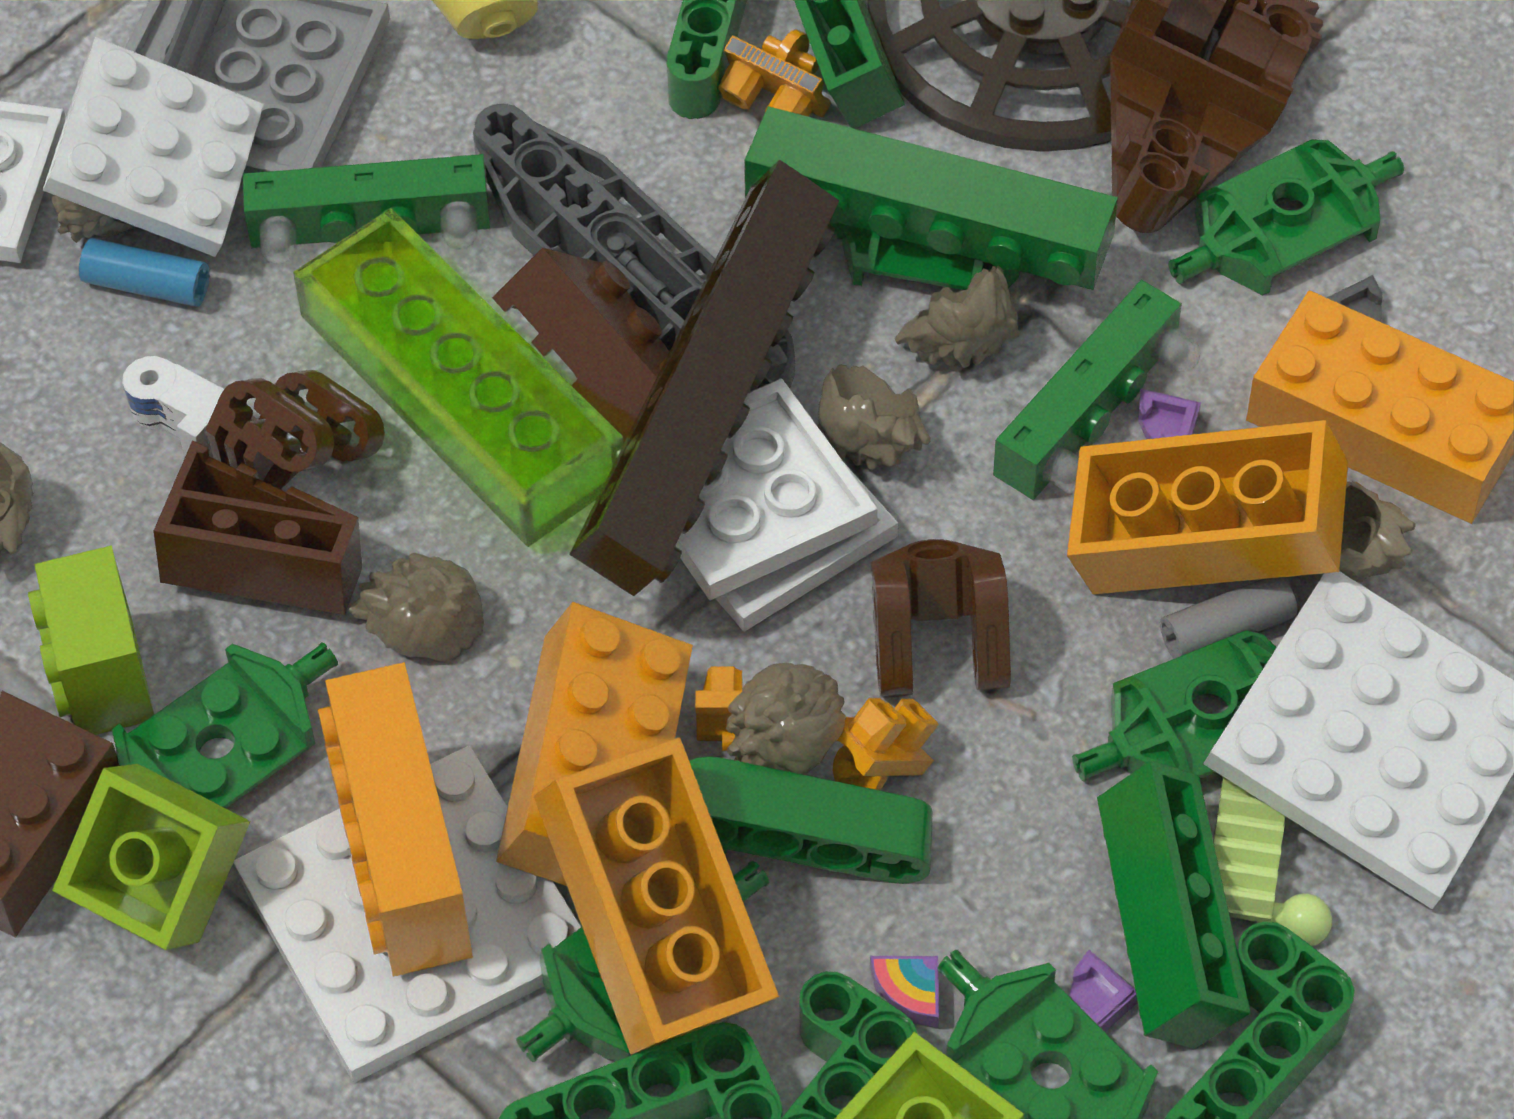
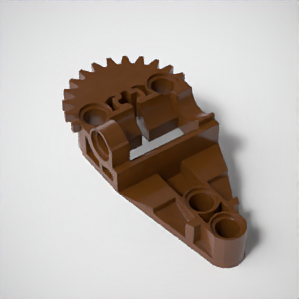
(1191, 118)

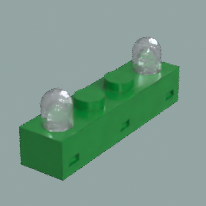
(335, 201)
(1084, 392)

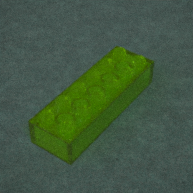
(459, 376)

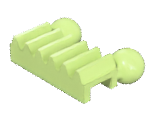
(1248, 859)

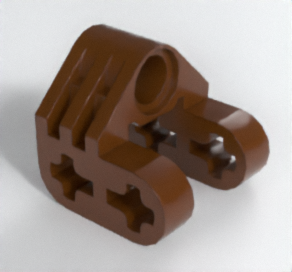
(288, 432)
(940, 583)

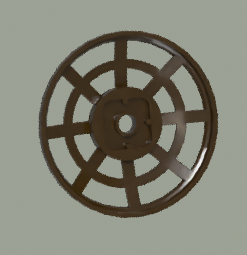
(1017, 27)

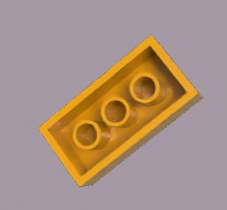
(1392, 403)
(1209, 508)
(595, 698)
(394, 820)
(655, 895)

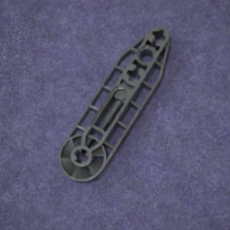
(551, 174)

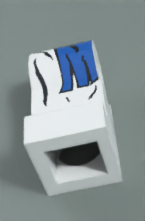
(170, 399)

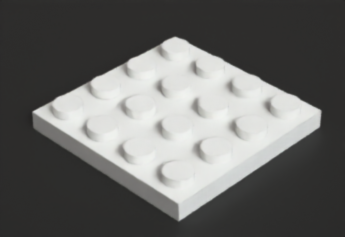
(1375, 737)
(318, 922)

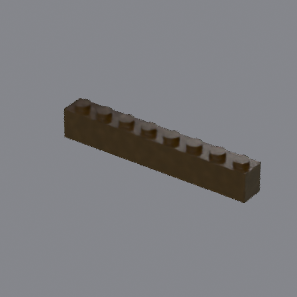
(705, 381)

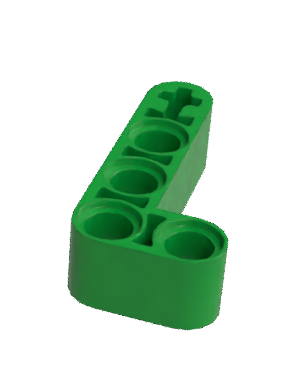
(698, 47)
(816, 821)
(1282, 1022)
(845, 1041)
(679, 1063)

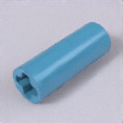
(144, 272)

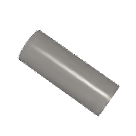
(1242, 609)

